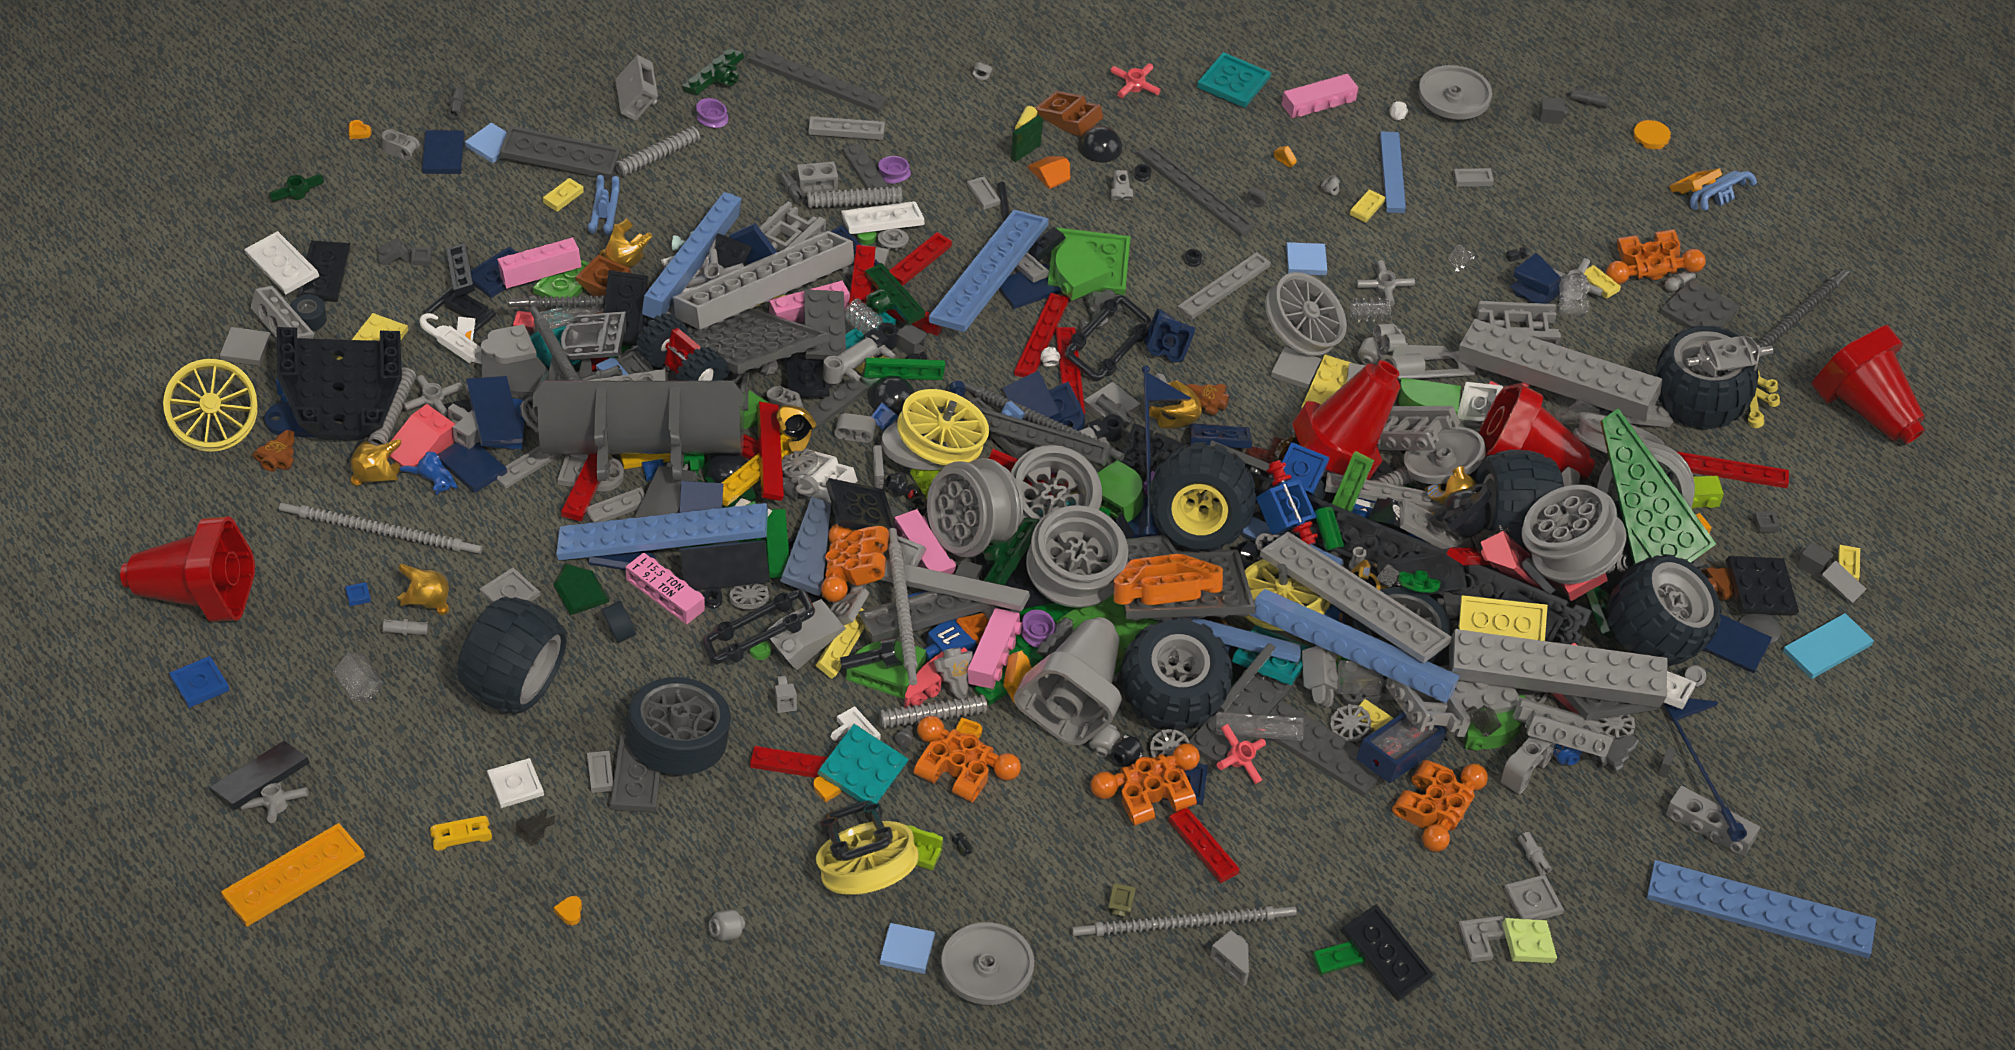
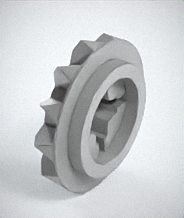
(893, 234)

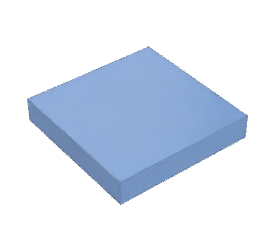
(487, 142)
(1306, 258)
(907, 948)

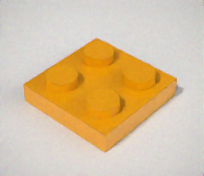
(1695, 181)

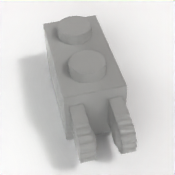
(1320, 674)

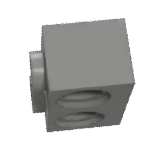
(817, 177)

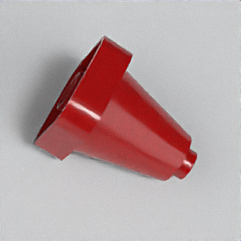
(1874, 385)
(1350, 418)
(1521, 423)
(200, 570)

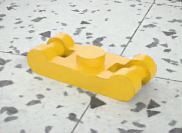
(460, 832)

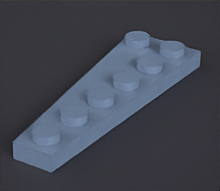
(808, 553)

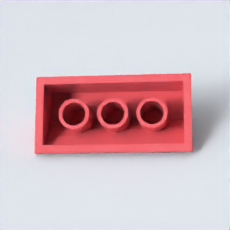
(1507, 557)

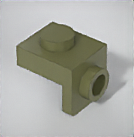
(1121, 900)

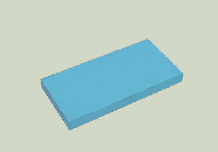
(1828, 646)

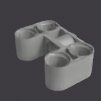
(1521, 764)

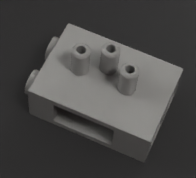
(636, 87)

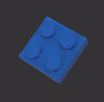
(1306, 466)
(199, 681)

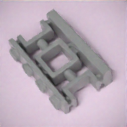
(776, 224)
(1522, 313)
(1425, 425)
(1429, 711)
(1562, 727)

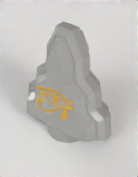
(955, 670)

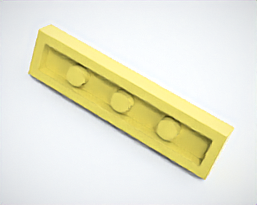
(840, 647)

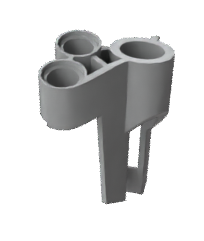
(1411, 358)

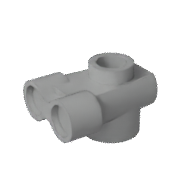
(1121, 186)

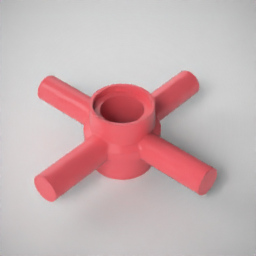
(1135, 80)
(1241, 754)

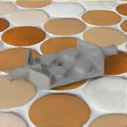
(1715, 357)

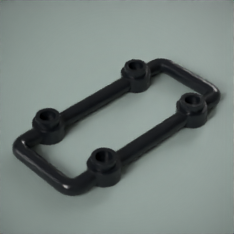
(1108, 365)
(726, 629)
(840, 849)

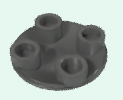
(1764, 624)

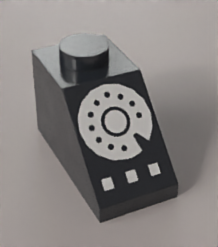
(1387, 513)

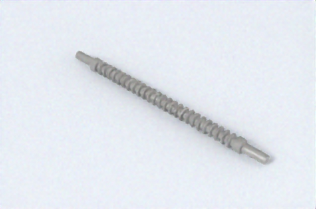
(456, 544)
(902, 605)
(1268, 913)

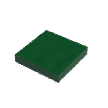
(1026, 138)

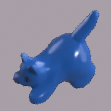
(432, 469)

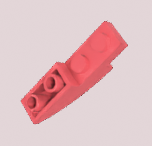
(927, 684)

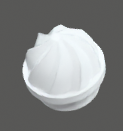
(1398, 110)
(1050, 356)

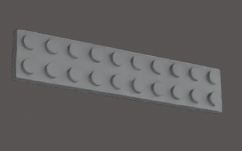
(1356, 597)

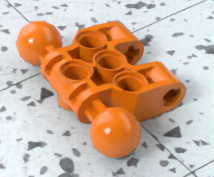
(1653, 258)
(853, 558)
(955, 750)
(1159, 775)
(1442, 804)

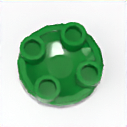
(1419, 582)

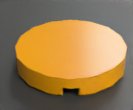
(1652, 134)

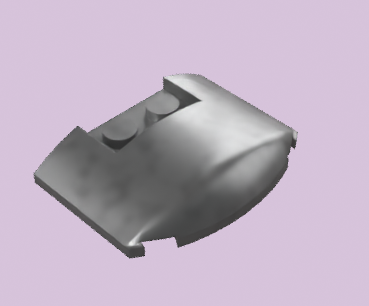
(594, 336)

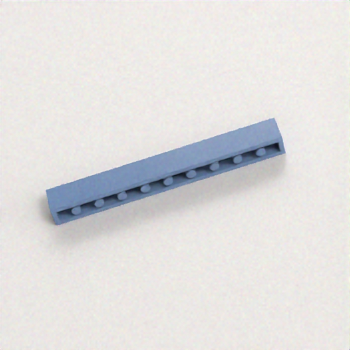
(691, 256)
(1355, 645)

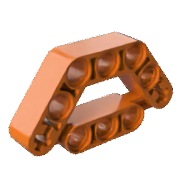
(1166, 579)

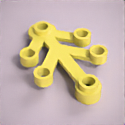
(1756, 418)

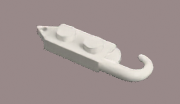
(452, 340)

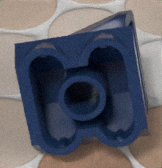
(1536, 281)
(1168, 337)

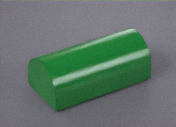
(1329, 528)

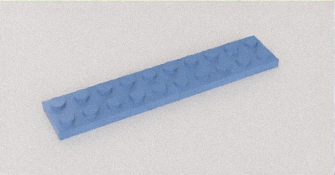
(988, 271)
(662, 531)
(1762, 909)

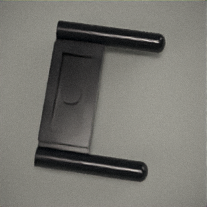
(465, 306)

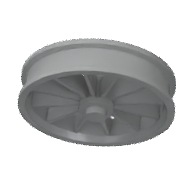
(1305, 314)
(1591, 432)

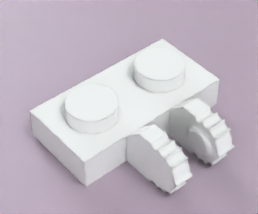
(849, 718)

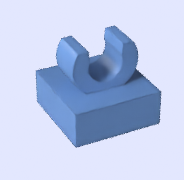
(1012, 410)

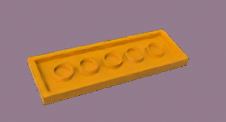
(292, 874)

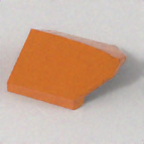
(1051, 170)
(974, 625)

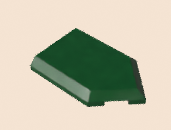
(579, 589)

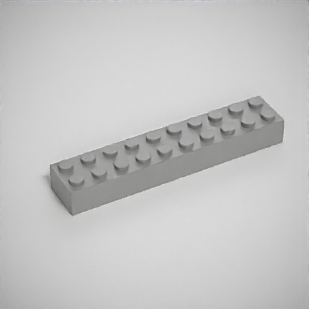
(763, 280)
(1560, 369)
(1558, 668)

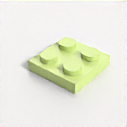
(1529, 940)

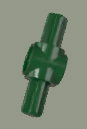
(296, 187)

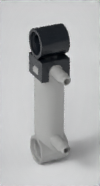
(874, 345)
(1107, 431)

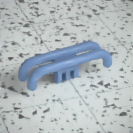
(1721, 189)
(602, 207)

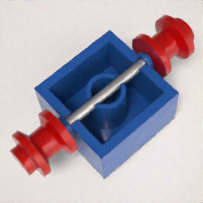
(1287, 505)

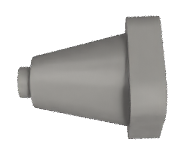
(1073, 686)

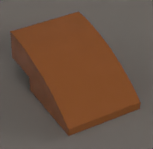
(1070, 112)
(595, 275)

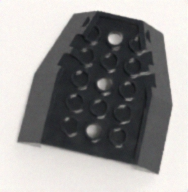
(367, 373)

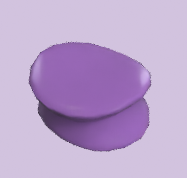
(712, 113)
(894, 169)
(1037, 626)

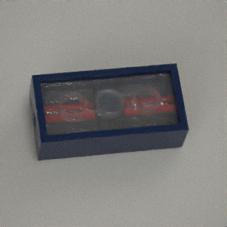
(1399, 747)

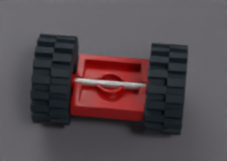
(669, 344)

